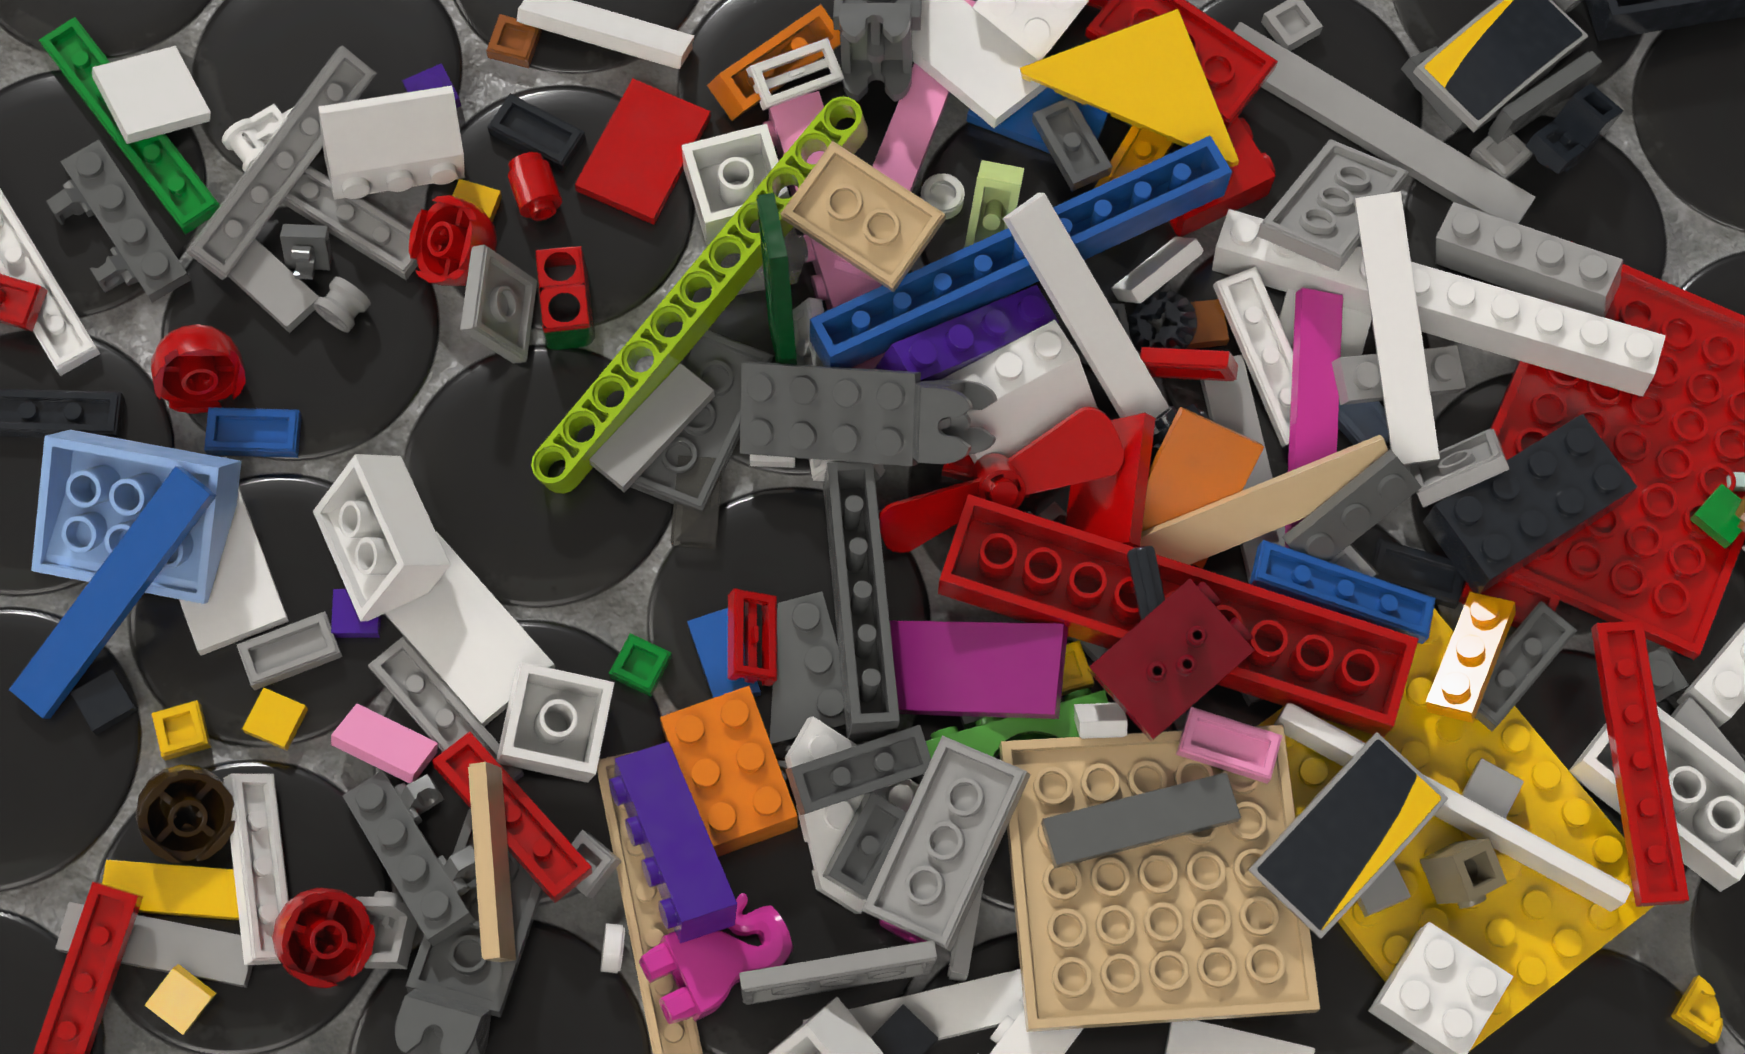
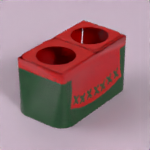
(581, 330)

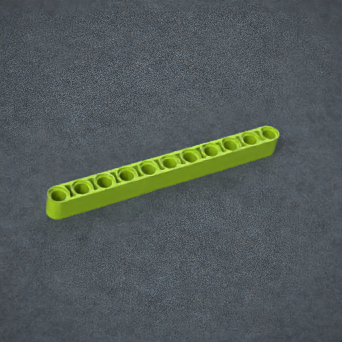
(679, 307)

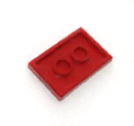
(642, 151)
(1116, 504)

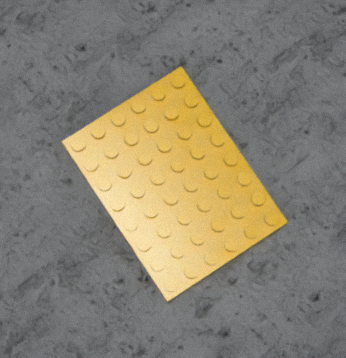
(1529, 923)

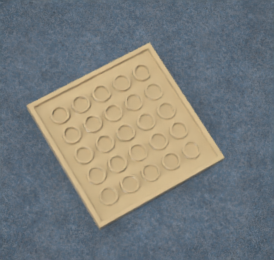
(1158, 926)

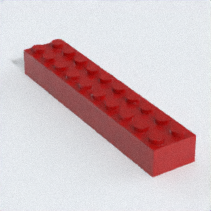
(1082, 580)

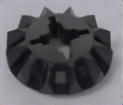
(1178, 311)

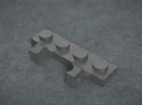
(139, 246)
(426, 883)

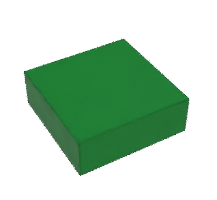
(1718, 516)
(640, 664)

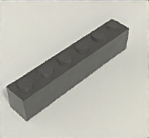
(860, 601)

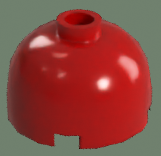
(444, 239)
(197, 368)
(323, 937)

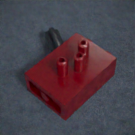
(1173, 651)

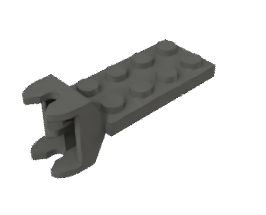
(877, 44)
(859, 415)
(453, 985)

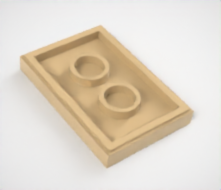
(863, 216)

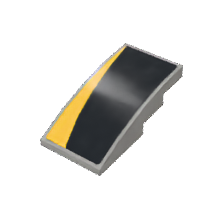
(1499, 57)
(1348, 835)

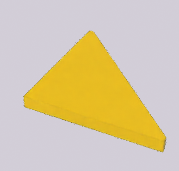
(1142, 78)

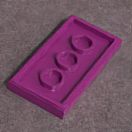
(979, 668)

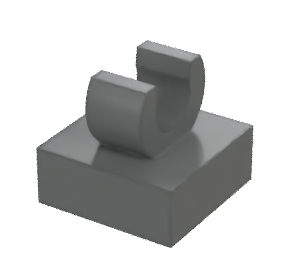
(306, 249)

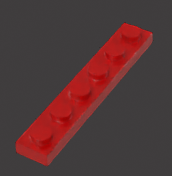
(1639, 764)

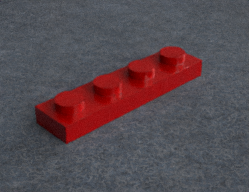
(530, 834)
(89, 971)

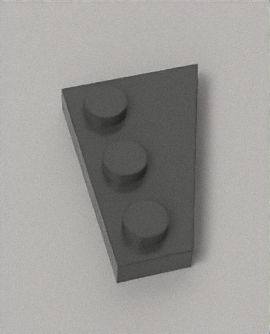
(806, 670)

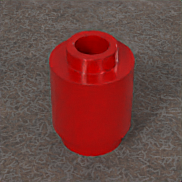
(534, 186)

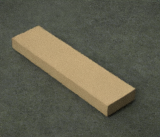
(491, 862)

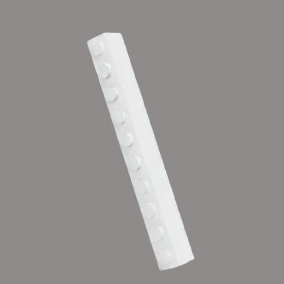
(1463, 311)

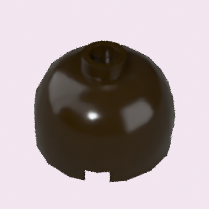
(185, 813)

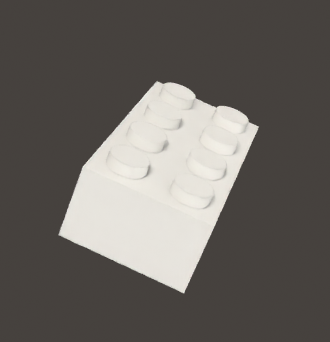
(1705, 797)

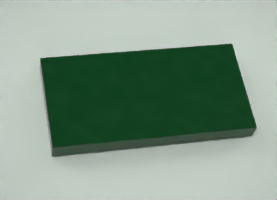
(776, 280)

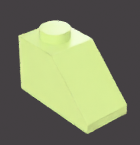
(994, 198)

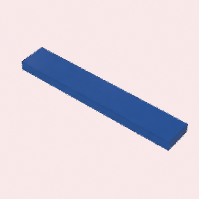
(112, 592)

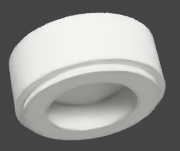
(944, 193)
(612, 948)

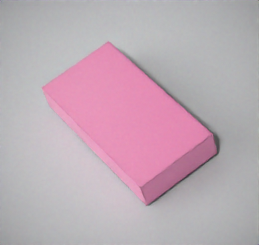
(384, 743)
(1229, 745)

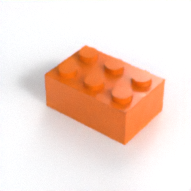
(731, 770)

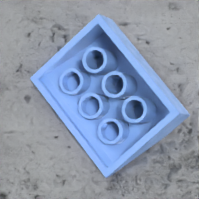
(100, 486)

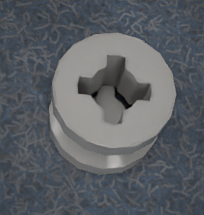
(342, 304)

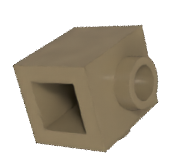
(1463, 872)

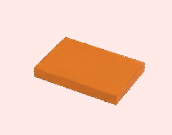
(1196, 468)

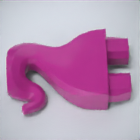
(712, 963)

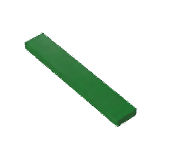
(154, 157)

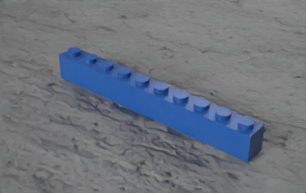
(998, 266)

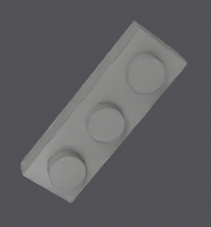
(1360, 380)

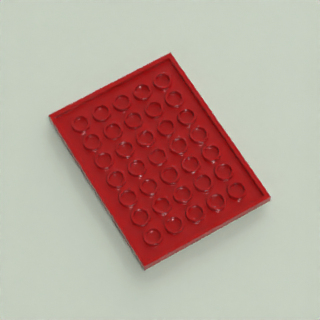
(1675, 447)

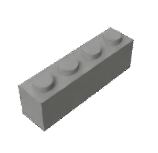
(1527, 260)

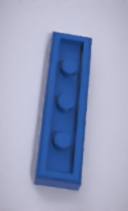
(1342, 590)

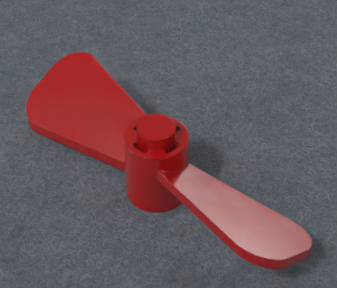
(1069, 453)

